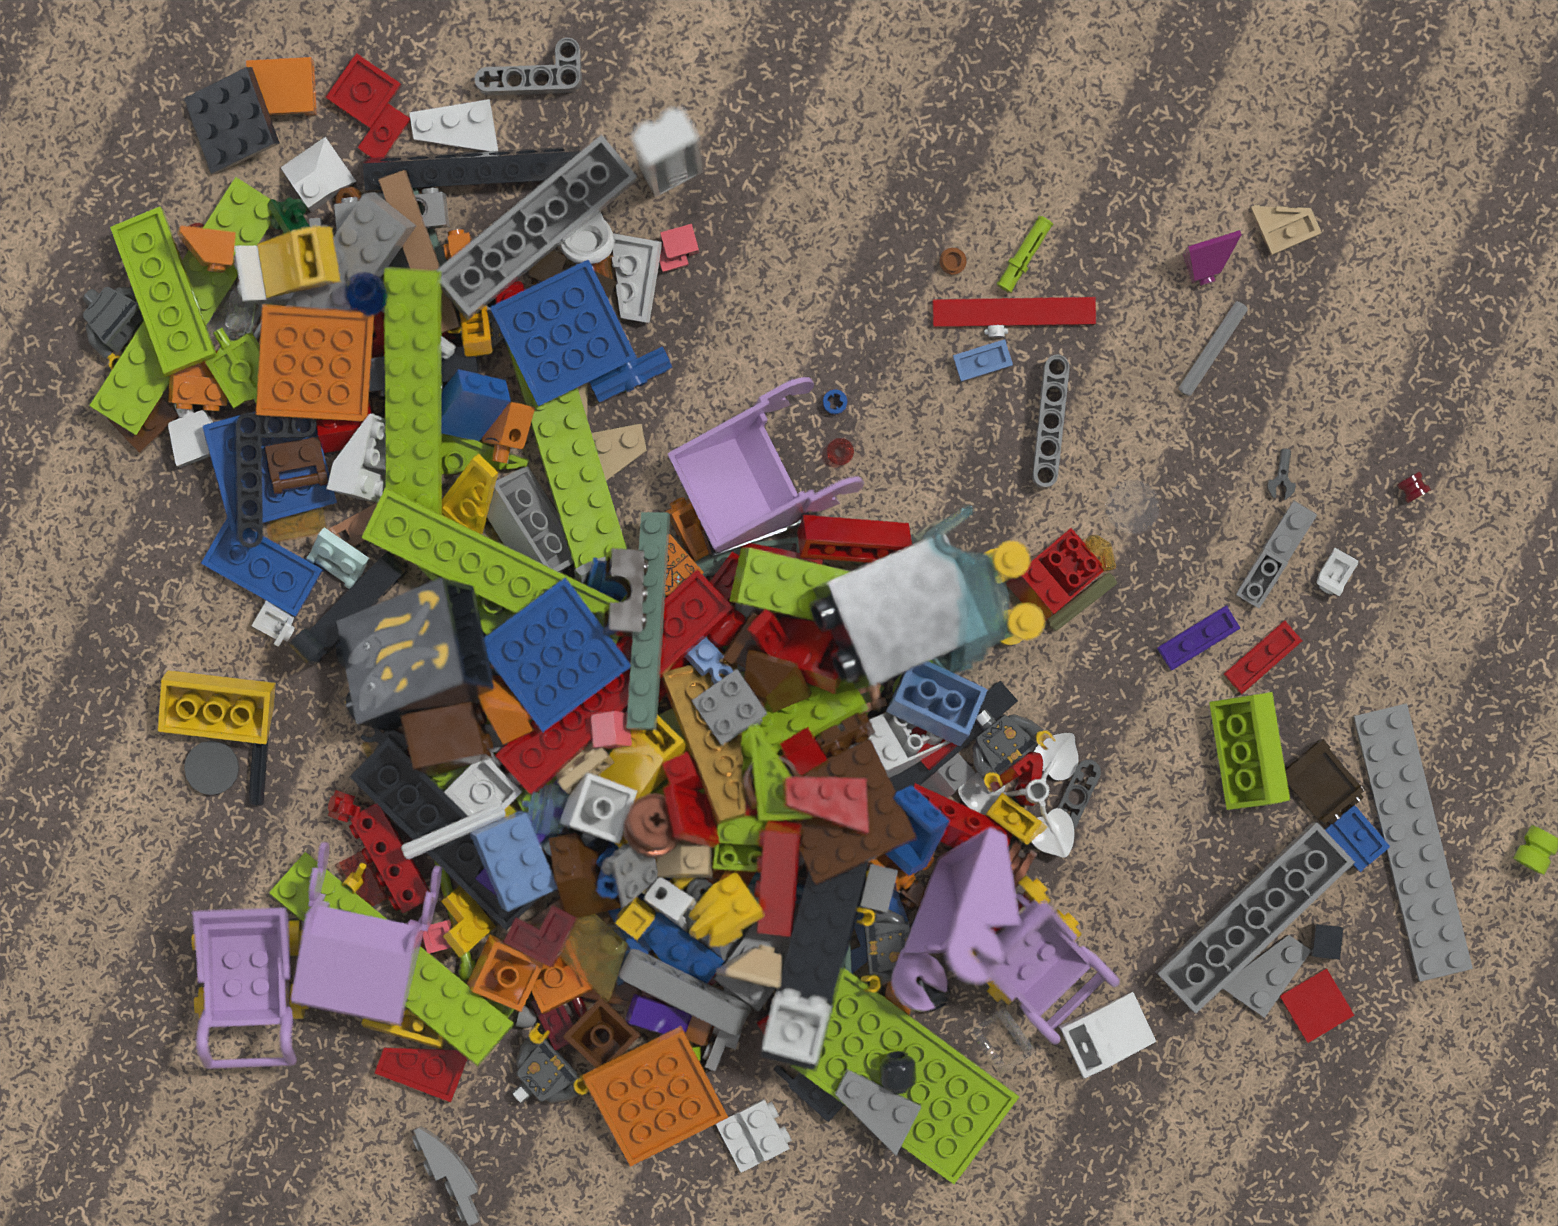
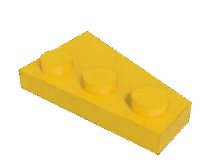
(471, 495)

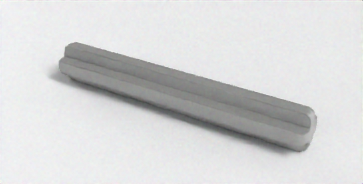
(1213, 348)

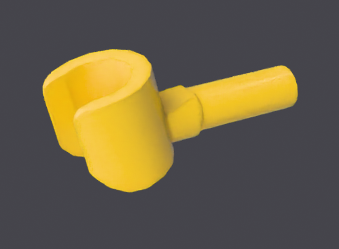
(354, 880)

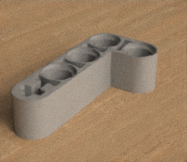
(529, 73)

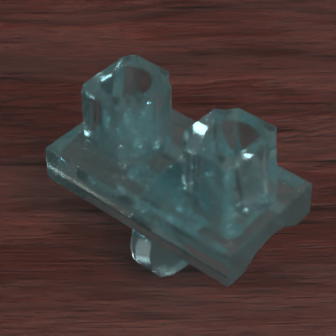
(542, 809)

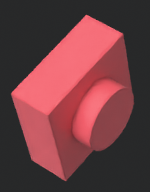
(672, 263)

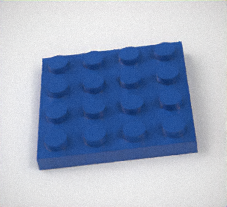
(563, 332)
(220, 445)
(554, 654)

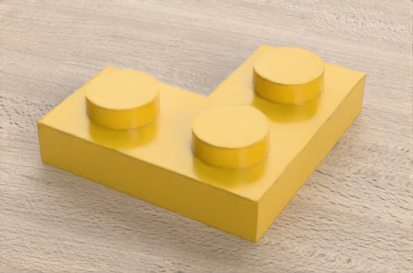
(472, 921)

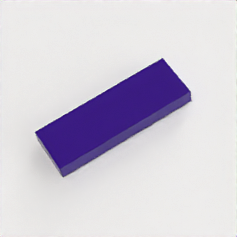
(1198, 638)

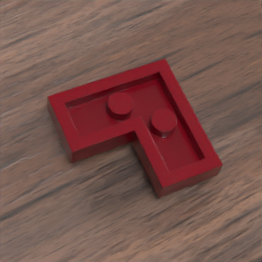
(542, 943)

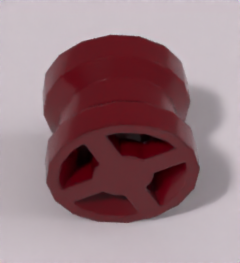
(1413, 487)

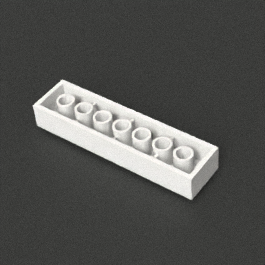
(667, 151)

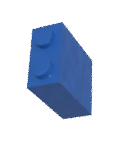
(472, 404)

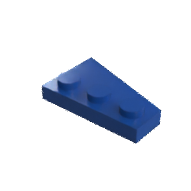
(681, 949)

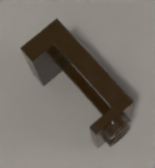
(1323, 783)

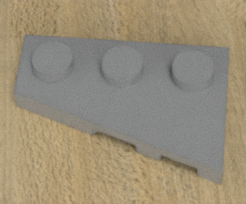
(1268, 975)
(878, 1108)

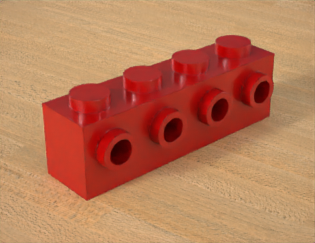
(850, 538)
(961, 819)
(385, 849)
(778, 877)

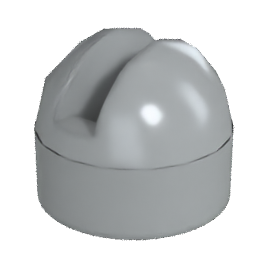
(526, 1017)

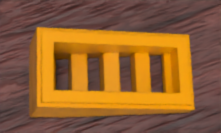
(476, 343)

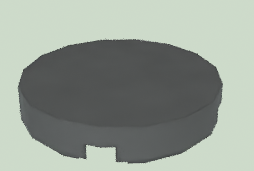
(212, 767)

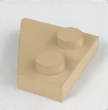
(1285, 226)
(619, 447)

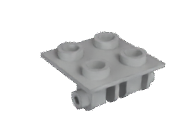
(729, 707)
(632, 872)

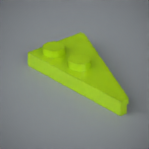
(459, 451)
(769, 777)

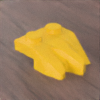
(724, 911)

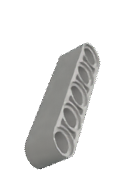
(1056, 409)
(684, 991)

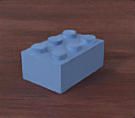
(937, 701)
(514, 860)

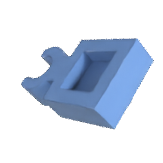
(708, 658)

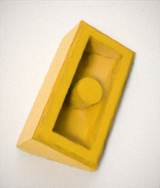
(1016, 819)

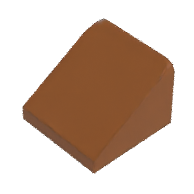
(699, 1031)

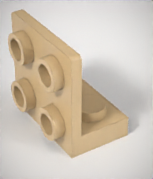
(590, 761)

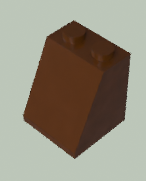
(447, 738)
(578, 876)

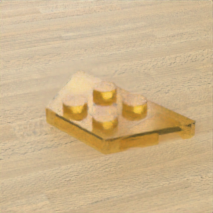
(594, 953)

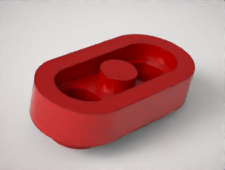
(1033, 773)

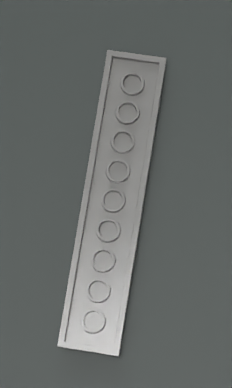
(1414, 842)

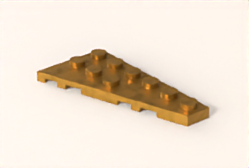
(716, 764)

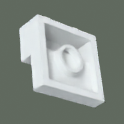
(483, 787)
(797, 1026)
(754, 1135)

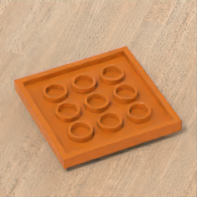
(314, 363)
(655, 1096)

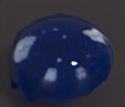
(366, 293)

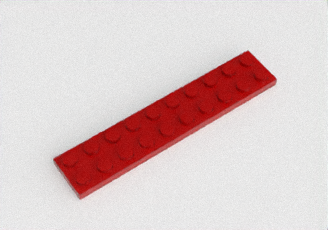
(689, 617)

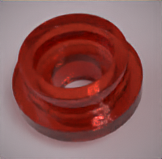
(840, 442)

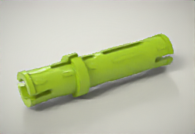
(1025, 253)

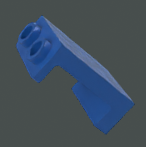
(928, 827)

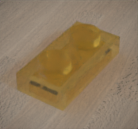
(298, 525)

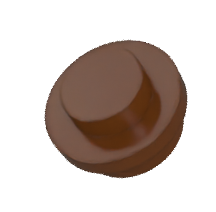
(953, 261)

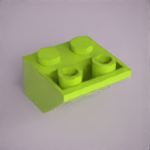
(738, 844)

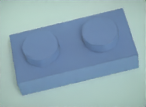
(982, 360)

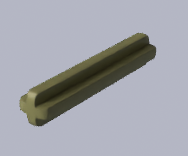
(1082, 601)

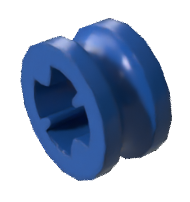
(843, 399)

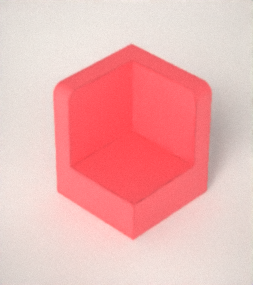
(680, 241)
(610, 730)
(434, 937)

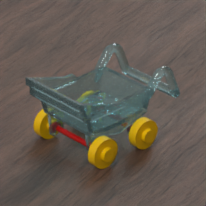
(987, 596)

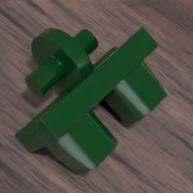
(288, 214)

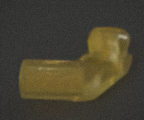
(1102, 549)

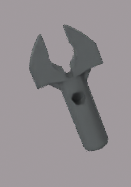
(1282, 475)

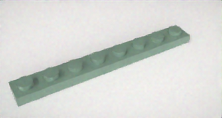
(648, 644)

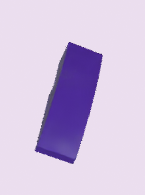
(656, 1015)

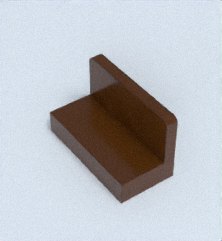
(742, 643)

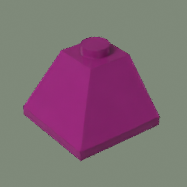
(1209, 257)

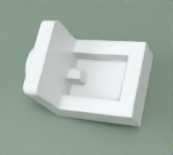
(1336, 572)
(274, 622)

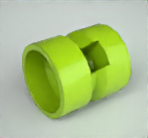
(1537, 850)

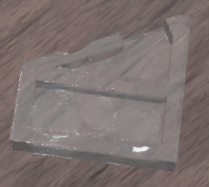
(233, 315)

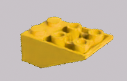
(298, 261)
(641, 764)

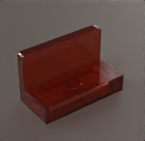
(371, 889)

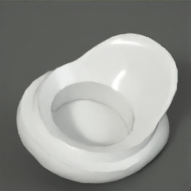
(590, 242)

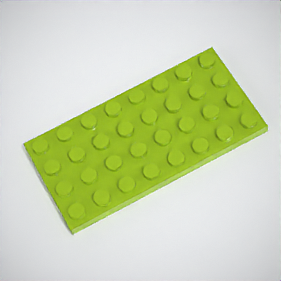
(956, 1096)

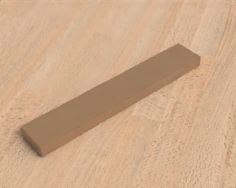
(418, 246)

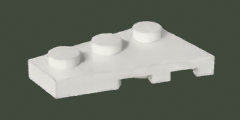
(457, 125)
(636, 272)

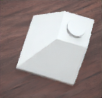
(318, 174)
(598, 807)

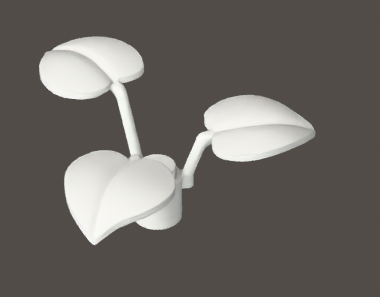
(1060, 763)

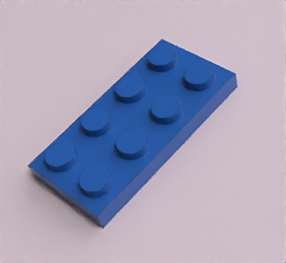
(264, 569)

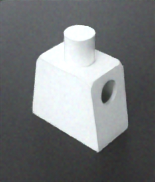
(188, 436)
(670, 902)

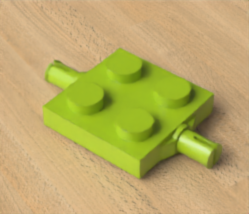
(236, 367)

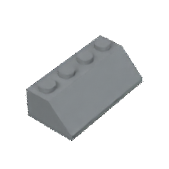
(528, 520)

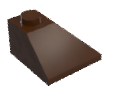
(775, 681)
(601, 1034)

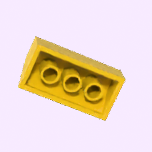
(216, 707)

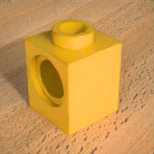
(635, 917)

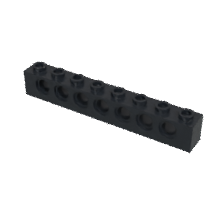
(470, 167)

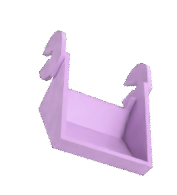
(740, 480)
(963, 897)
(358, 960)

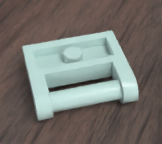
(338, 557)

